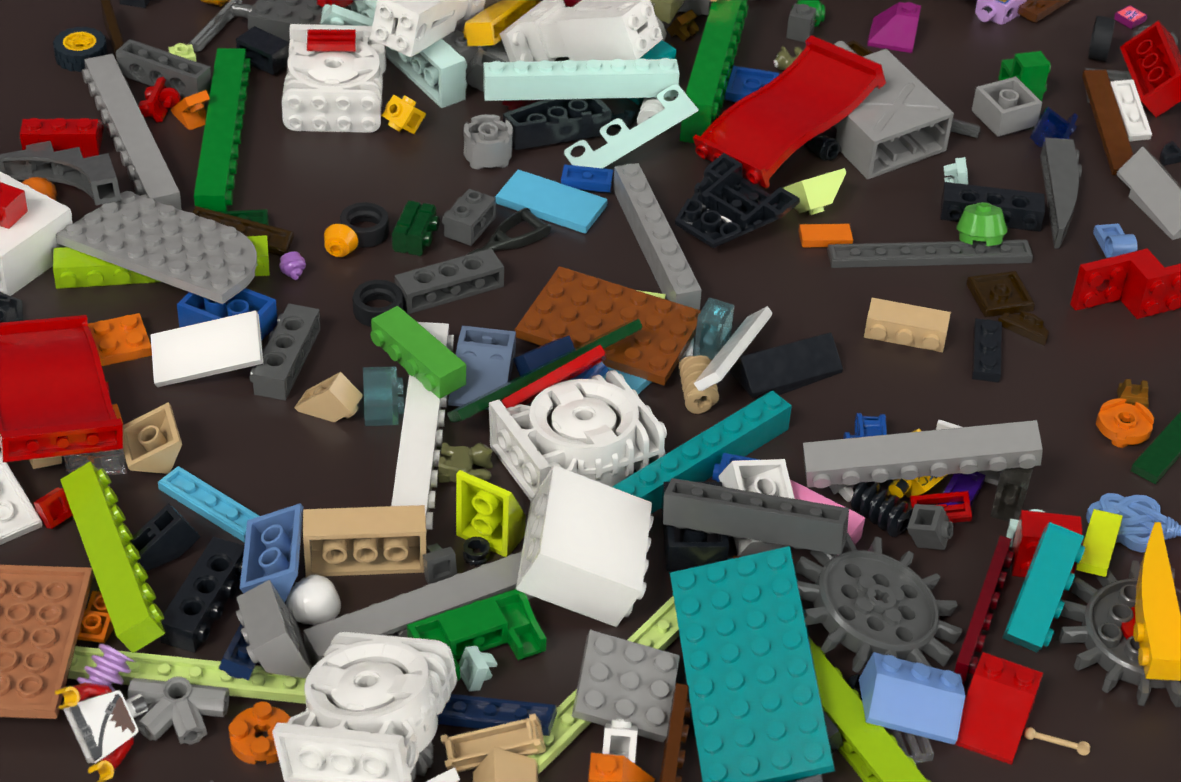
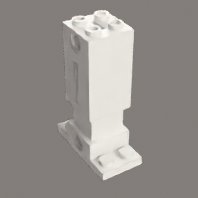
(417, 24)
(584, 31)

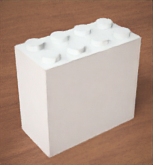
(30, 242)
(585, 546)

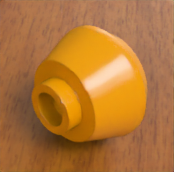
(340, 240)

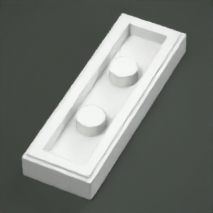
(1131, 110)

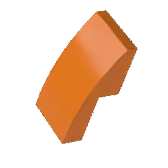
(96, 621)

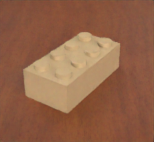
(364, 540)

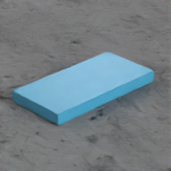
(551, 201)

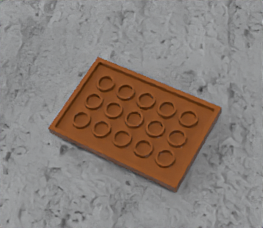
(591, 306)

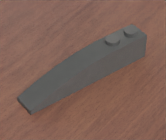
(1061, 183)

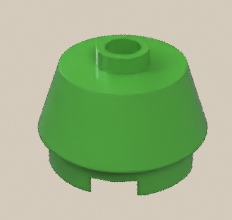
(982, 224)

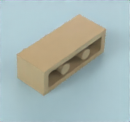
(907, 324)

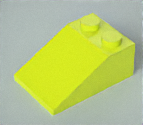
(488, 513)

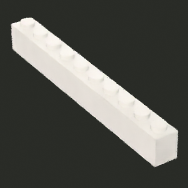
(421, 438)

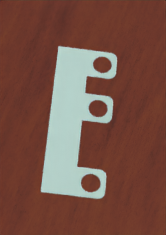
(627, 139)

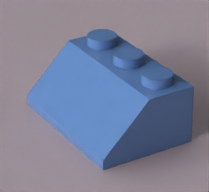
(272, 550)
(912, 697)

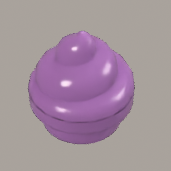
(292, 264)

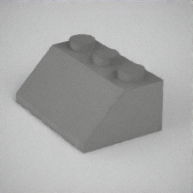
(272, 632)

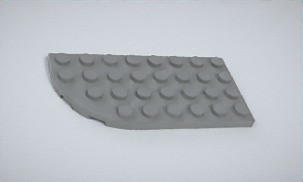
(166, 246)

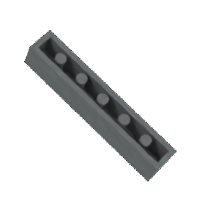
(756, 516)

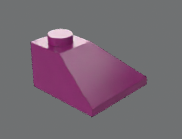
(895, 27)

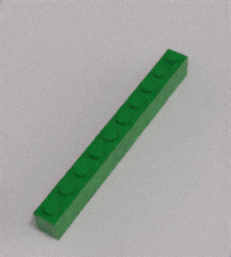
(222, 130)

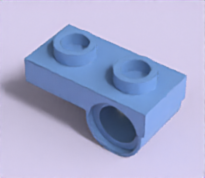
(1113, 240)

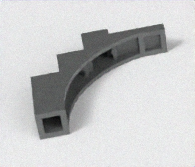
(90, 174)

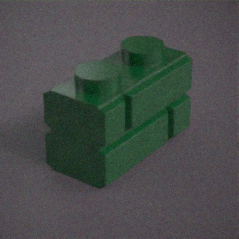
(415, 228)

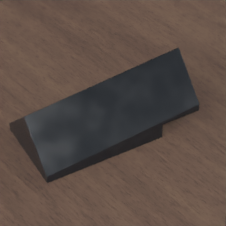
(788, 365)

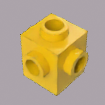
(403, 114)

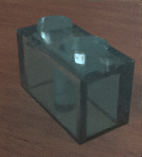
(713, 327)
(381, 396)

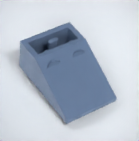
(487, 360)

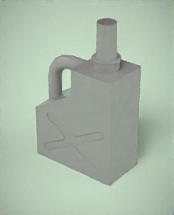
(894, 122)

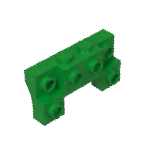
(485, 625)

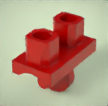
(158, 100)

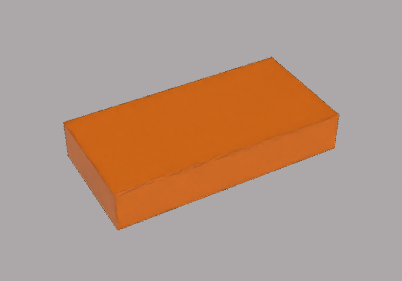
(824, 234)

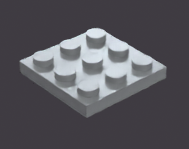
(626, 683)

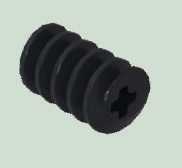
(880, 510)

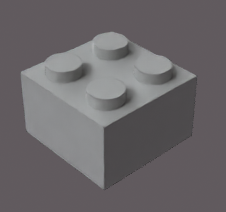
(1006, 106)

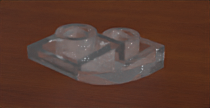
(111, 461)

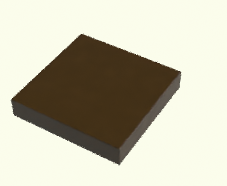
(1000, 293)

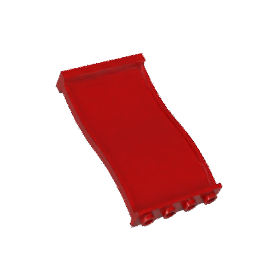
(791, 109)
(53, 391)

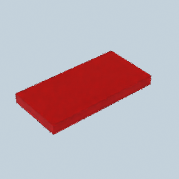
(561, 374)

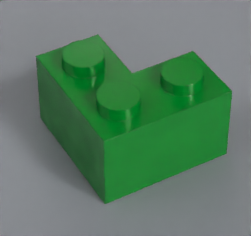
(1030, 69)

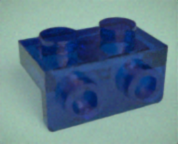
(1053, 126)

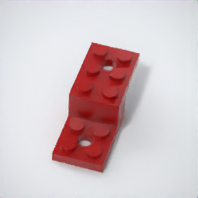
(1134, 279)

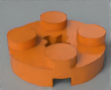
(1120, 433)
(244, 729)

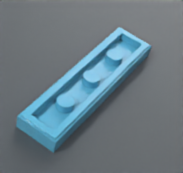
(207, 501)

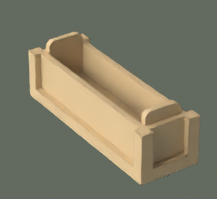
(471, 748)

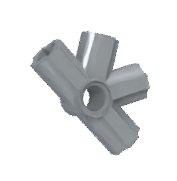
(182, 712)

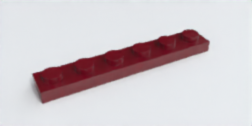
(987, 600)

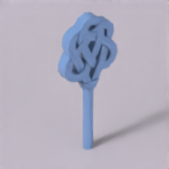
(1138, 519)

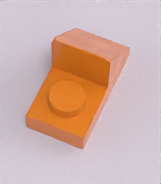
(191, 110)

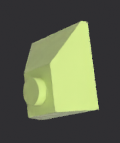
(817, 191)

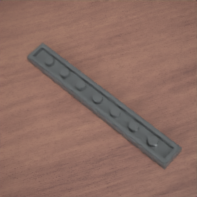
(928, 254)

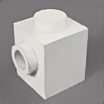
(620, 739)

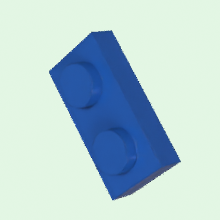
(587, 178)

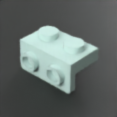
(337, 15)

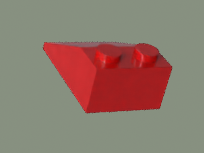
(997, 707)

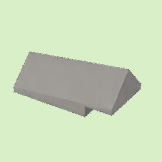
(1153, 191)

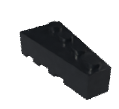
(557, 121)

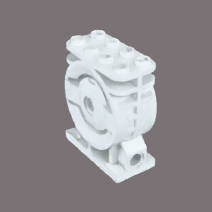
(333, 87)
(577, 430)
(367, 710)

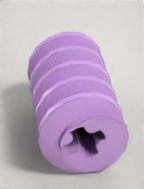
(107, 667)

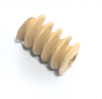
(695, 400)

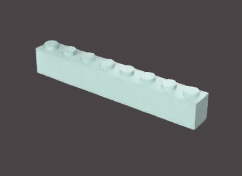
(579, 79)

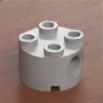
(488, 142)

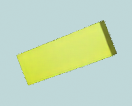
(1099, 542)

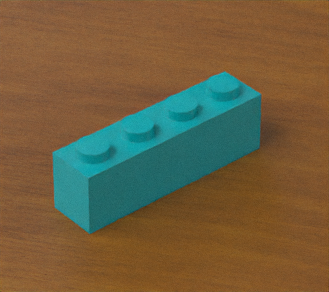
(1043, 587)

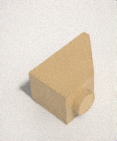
(330, 399)

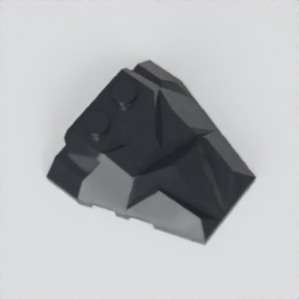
(730, 205)

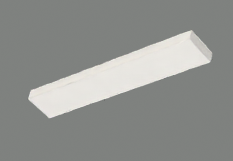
(733, 349)

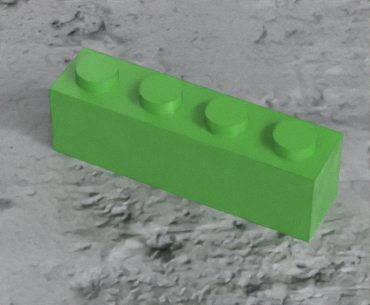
(418, 352)

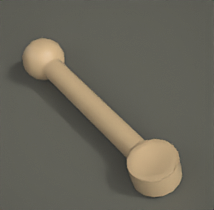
(1082, 747)

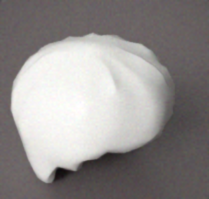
(313, 600)

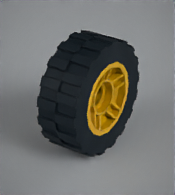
(76, 45)

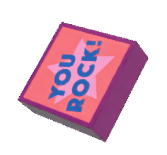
(1130, 17)

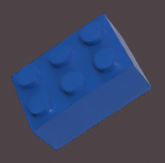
(197, 309)

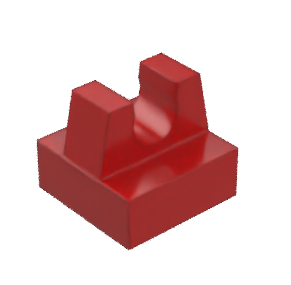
(53, 508)

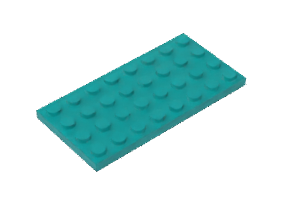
(750, 670)

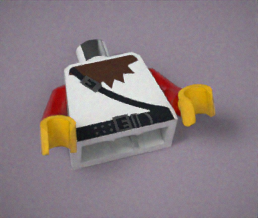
(102, 723)

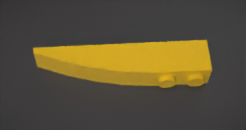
(487, 25)
(1157, 613)

